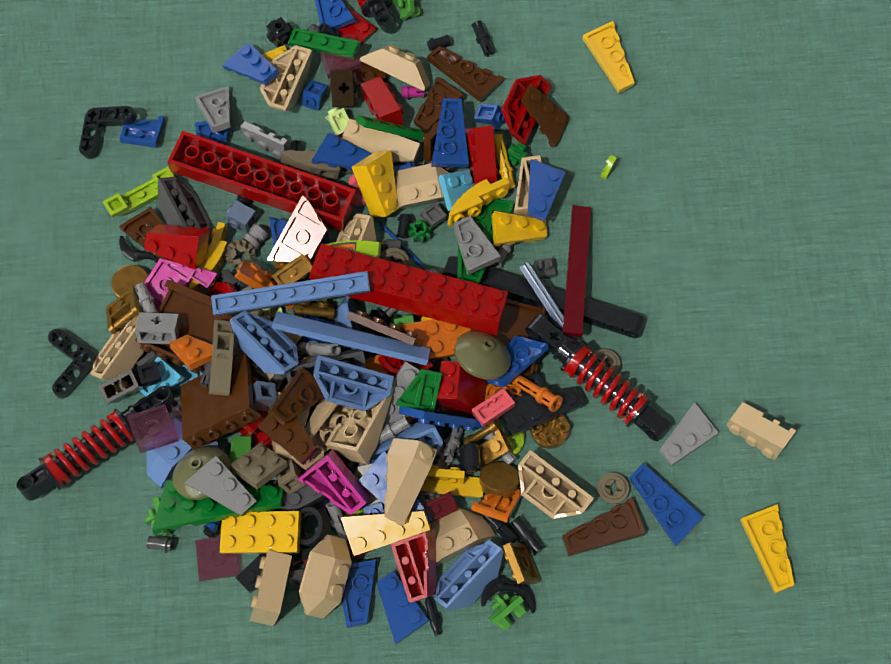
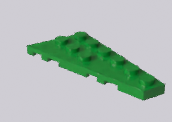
(484, 222)
(179, 511)

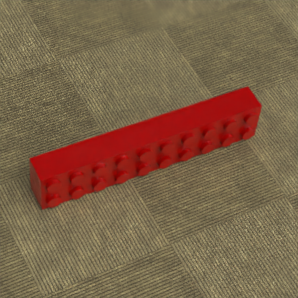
(260, 179)
(416, 289)

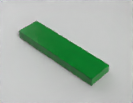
(324, 43)
(389, 127)

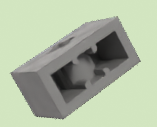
(157, 328)

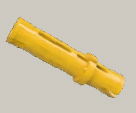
(502, 159)

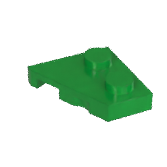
(421, 391)

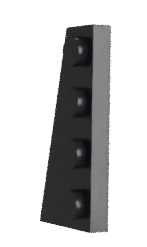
(530, 414)
(248, 576)

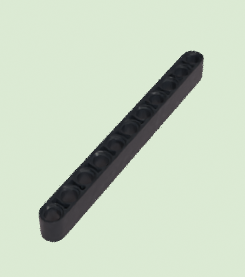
(520, 290)

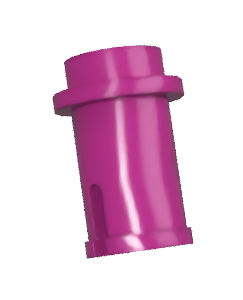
(411, 92)

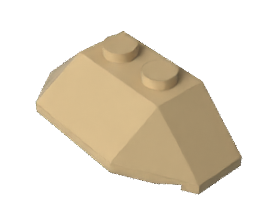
(399, 65)
(293, 71)
(418, 186)
(358, 229)
(118, 353)
(550, 489)
(459, 533)
(325, 576)

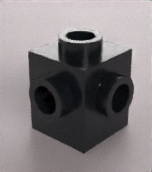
(279, 32)

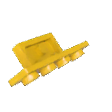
(452, 481)

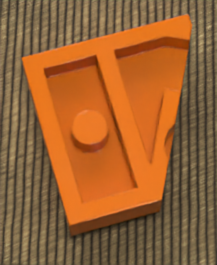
(192, 351)
(497, 506)

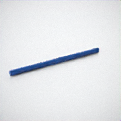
(403, 246)

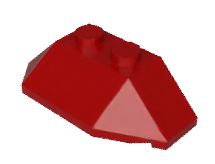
(514, 112)

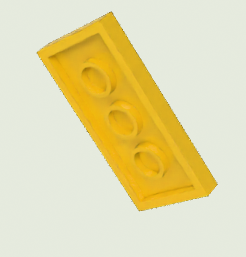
(261, 532)

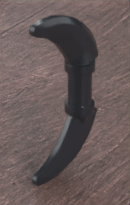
(133, 254)
(498, 585)

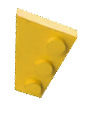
(516, 228)

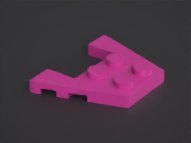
(177, 273)

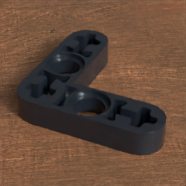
(100, 121)
(77, 364)

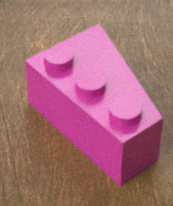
(336, 482)

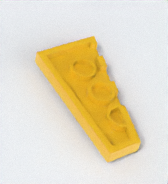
(610, 56)
(767, 540)

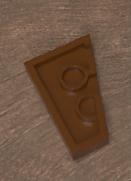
(296, 397)

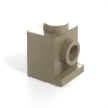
(288, 477)

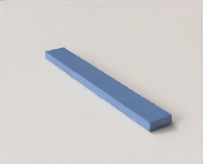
(290, 293)
(350, 338)

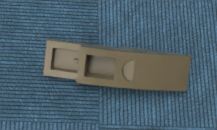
(302, 161)
(221, 358)

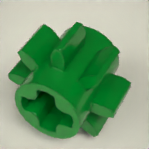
(516, 153)
(419, 231)

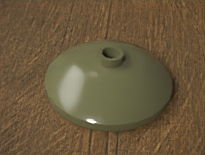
(482, 355)
(190, 464)

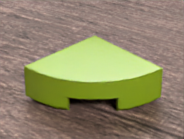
(611, 161)
(516, 443)

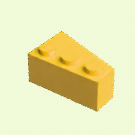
(377, 183)

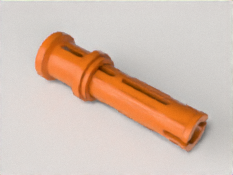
(541, 395)

